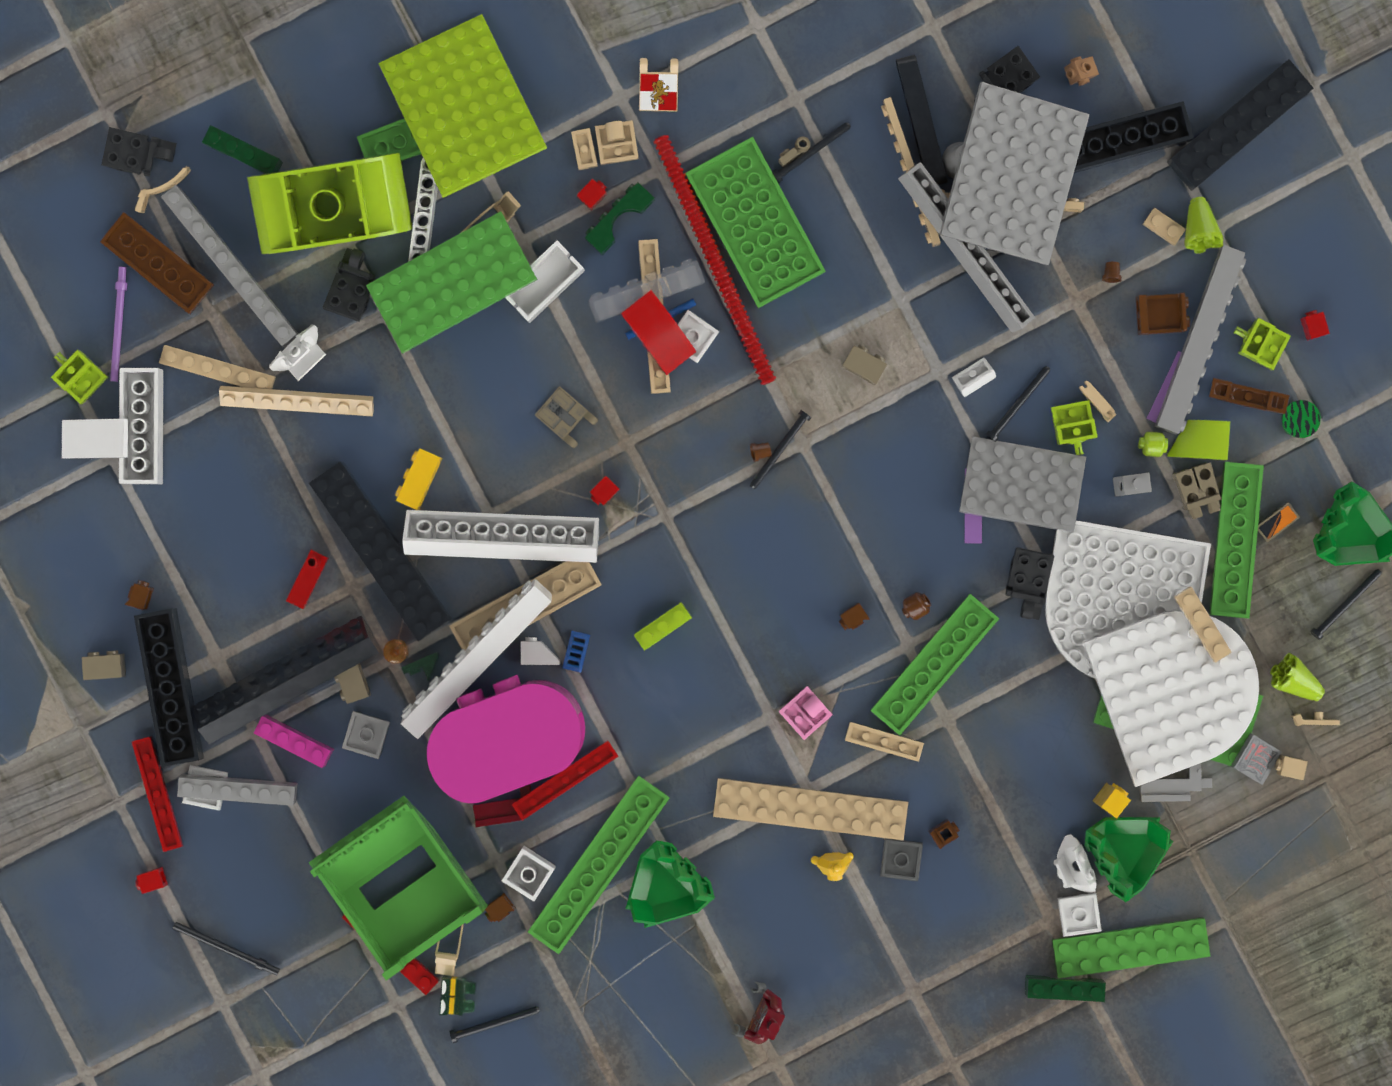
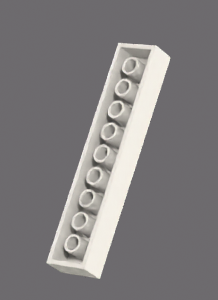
(501, 536)
(476, 658)

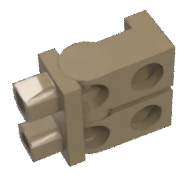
(1198, 488)

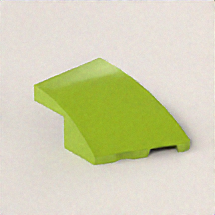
(1202, 440)

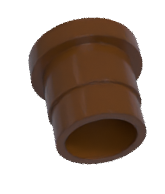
(1112, 272)
(760, 451)

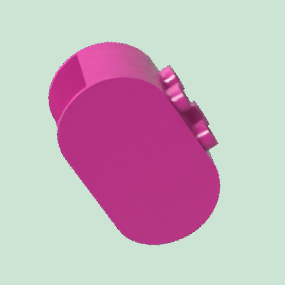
(505, 739)

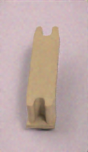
(1098, 401)
(1318, 720)

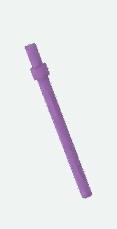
(121, 287)

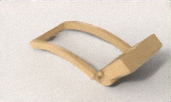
(145, 193)
(507, 205)
(445, 961)

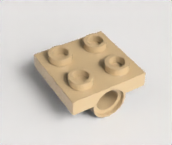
(616, 142)

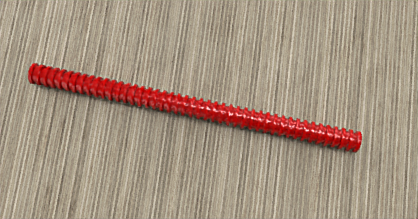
(714, 259)

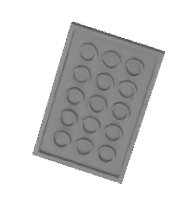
(1022, 484)

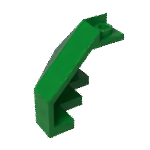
(1354, 529)
(1128, 851)
(666, 887)

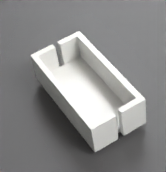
(554, 275)

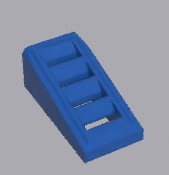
(566, 665)

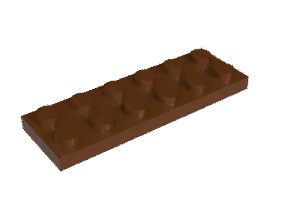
(157, 263)

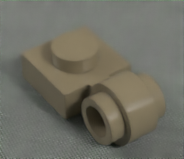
(789, 155)

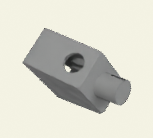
(1132, 484)

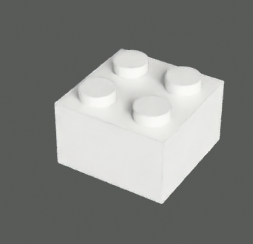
(529, 873)

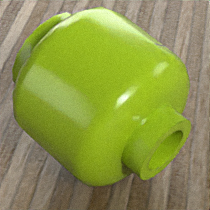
(1153, 444)

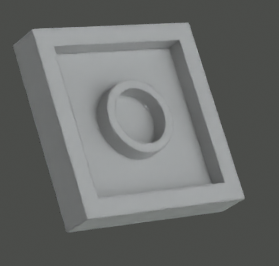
(366, 735)

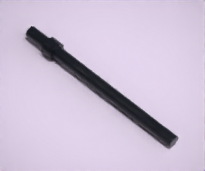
(259, 964)

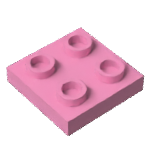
(805, 713)

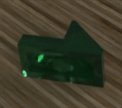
(427, 663)

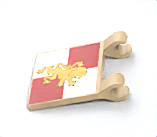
(658, 89)

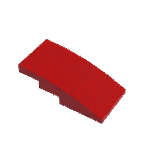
(658, 332)

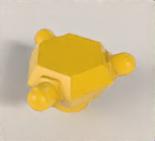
(833, 864)

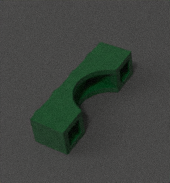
(241, 151)
(635, 200)
(1062, 989)

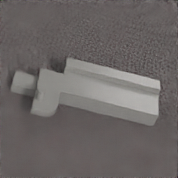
(1174, 788)

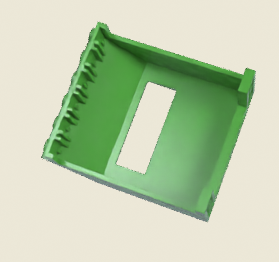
(418, 913)

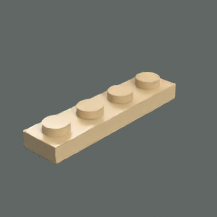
(1202, 624)
(884, 741)

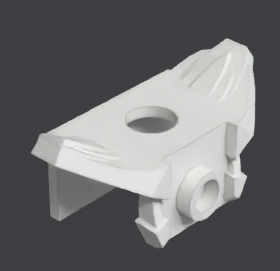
(300, 354)
(1072, 851)

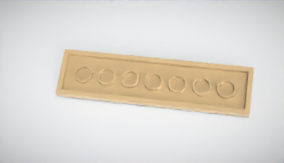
(564, 582)

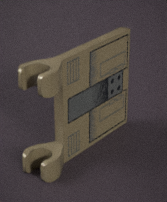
(562, 414)

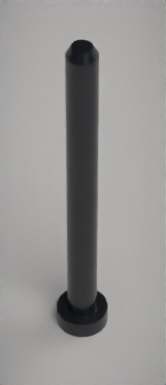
(813, 150)
(992, 435)
(779, 450)
(1317, 633)
(455, 1035)

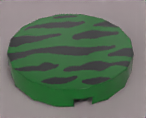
(1301, 419)

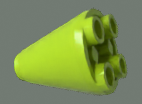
(1201, 227)
(1296, 679)

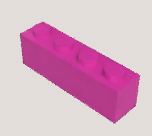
(293, 741)

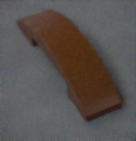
(1249, 396)

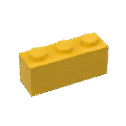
(418, 478)
(1112, 799)

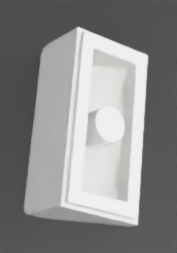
(974, 377)

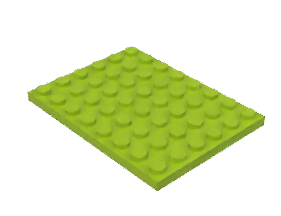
(462, 105)

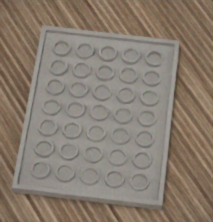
(1014, 174)

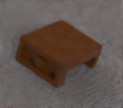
(1162, 314)

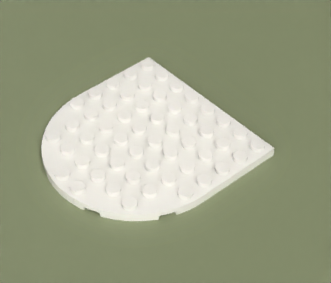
(1114, 579)
(1170, 696)

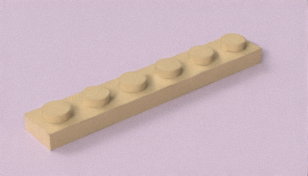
(215, 369)

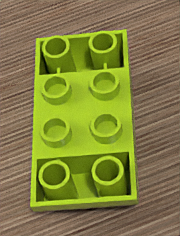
(330, 204)

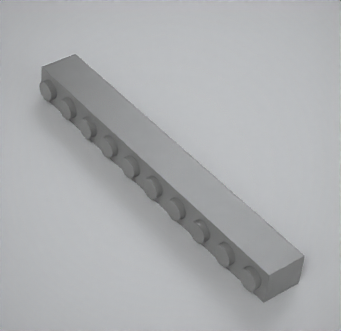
(972, 257)
(230, 266)
(1200, 339)

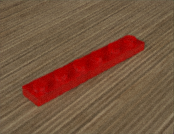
(565, 780)
(157, 793)
(415, 972)

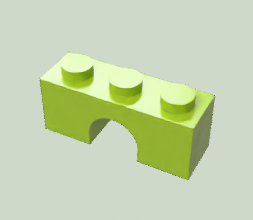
(662, 626)

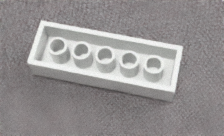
(143, 407)

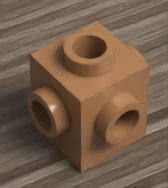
(1081, 70)

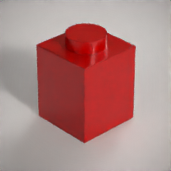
(592, 194)
(1314, 325)
(603, 491)
(151, 880)

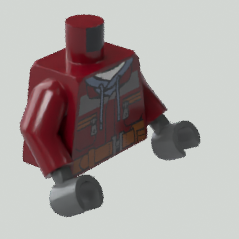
(766, 1019)

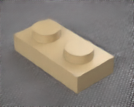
(584, 149)
(1164, 226)

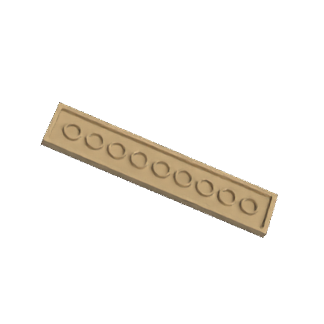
(810, 809)

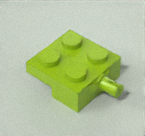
(1262, 343)
(78, 376)
(1074, 424)

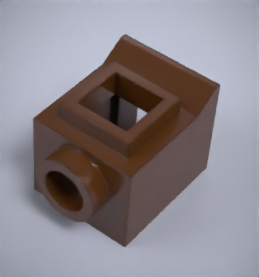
(140, 595)
(853, 617)
(935, 833)
(499, 908)

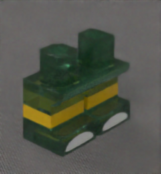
(453, 996)

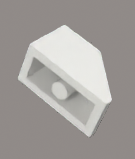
(537, 653)

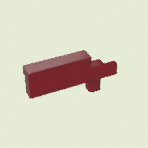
(498, 811)

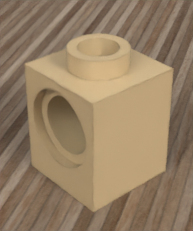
(1291, 767)

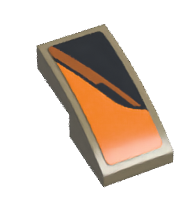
(1278, 521)

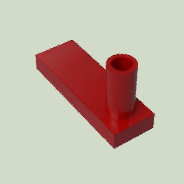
(307, 579)

